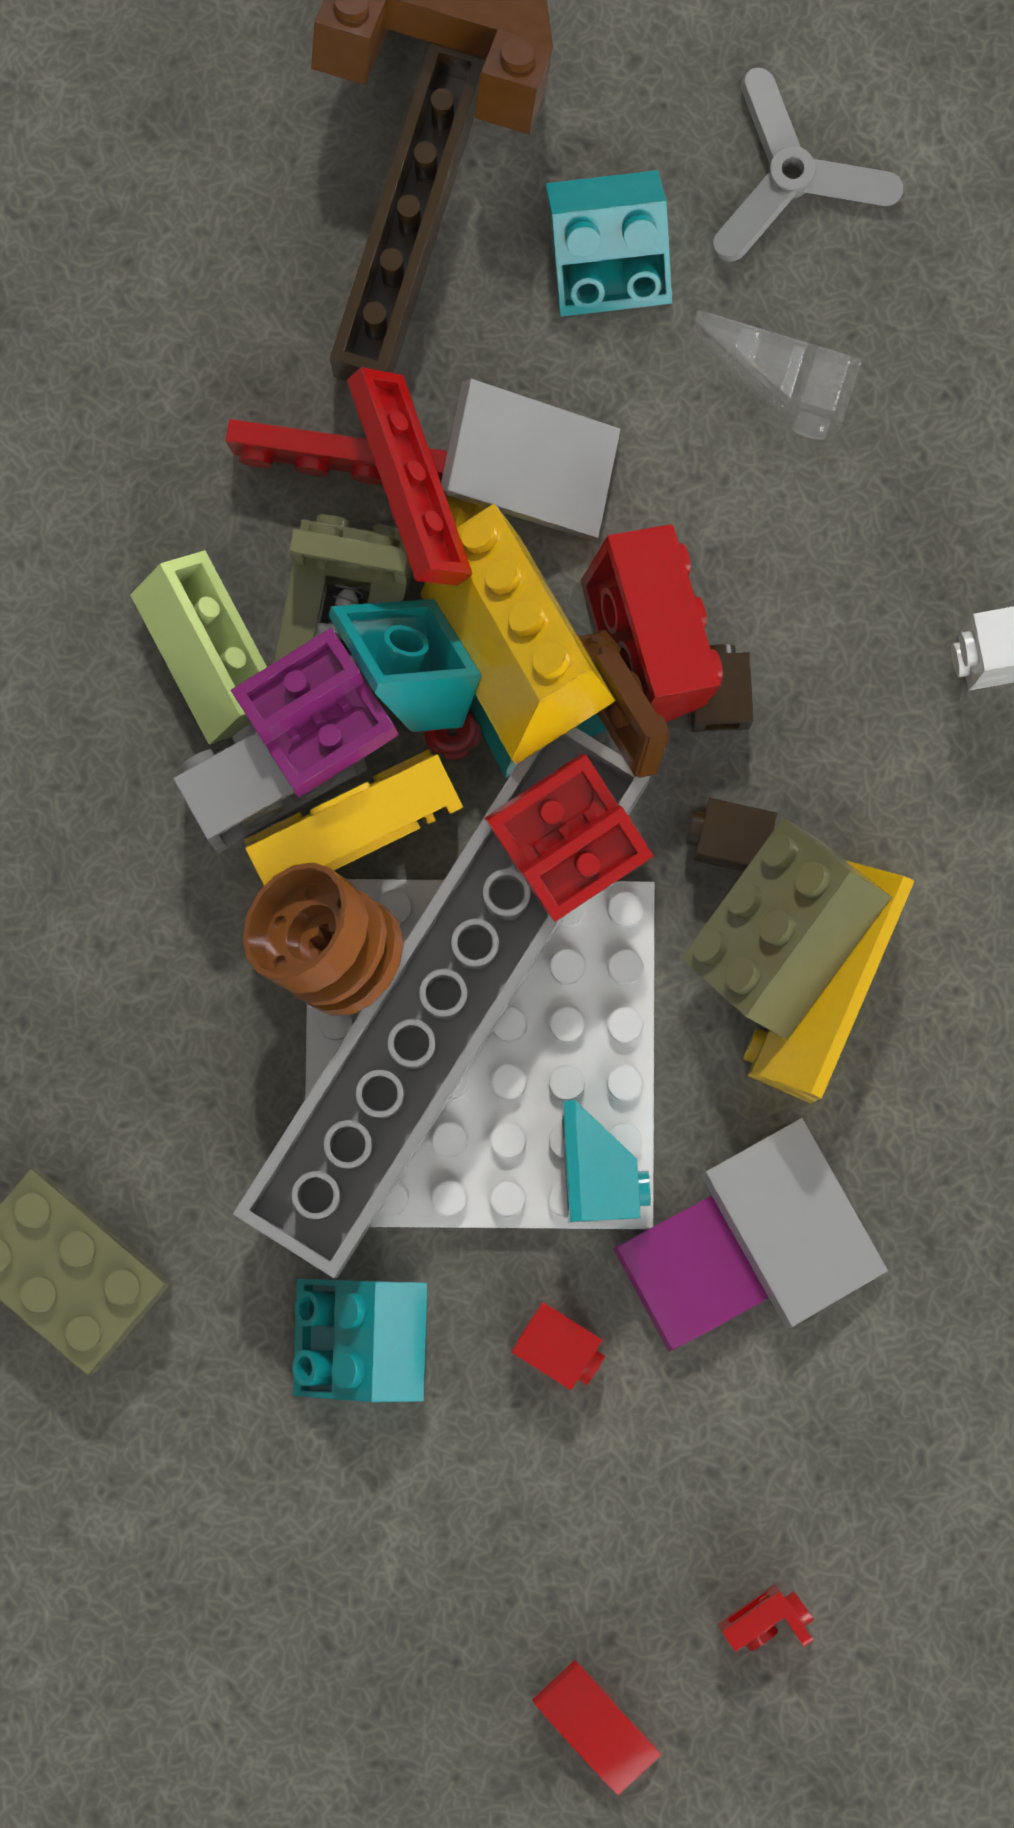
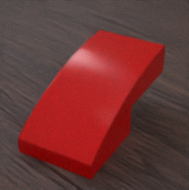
(596, 1727)

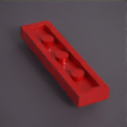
(310, 451)
(409, 477)

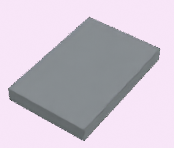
(530, 459)
(794, 1223)

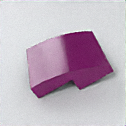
(314, 712)
(690, 1273)

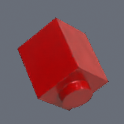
(559, 1347)

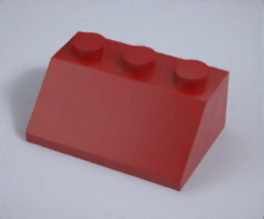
(646, 603)

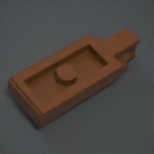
(630, 719)

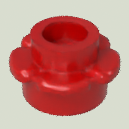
(455, 747)

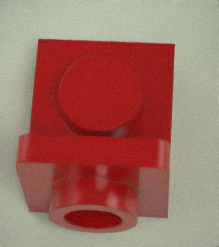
(756, 1621)

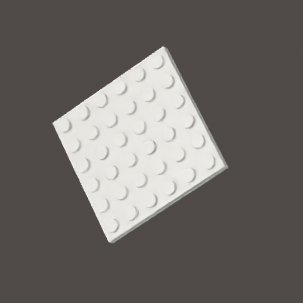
(569, 1034)

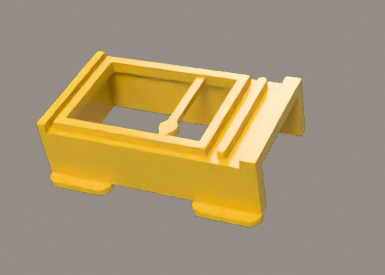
(357, 819)

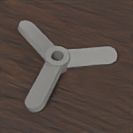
(776, 189)

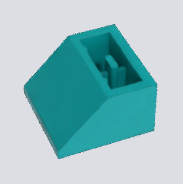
(610, 242)
(360, 1340)

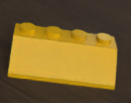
(529, 656)
(812, 1051)

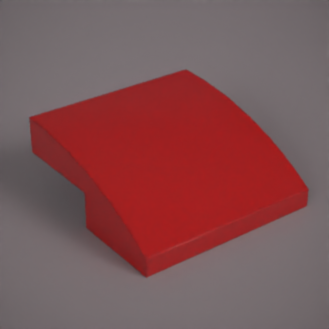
(568, 837)

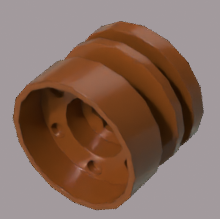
(322, 939)

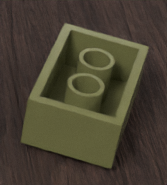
(785, 928)
(71, 1273)

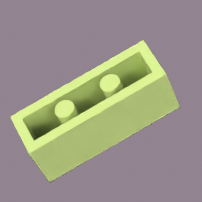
(200, 640)

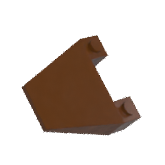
(507, 33)

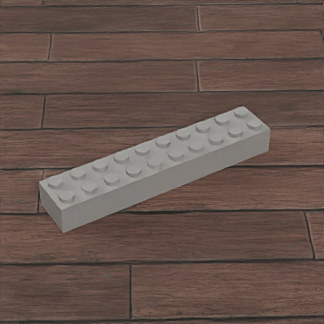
(417, 1037)

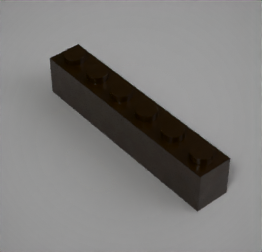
(409, 213)

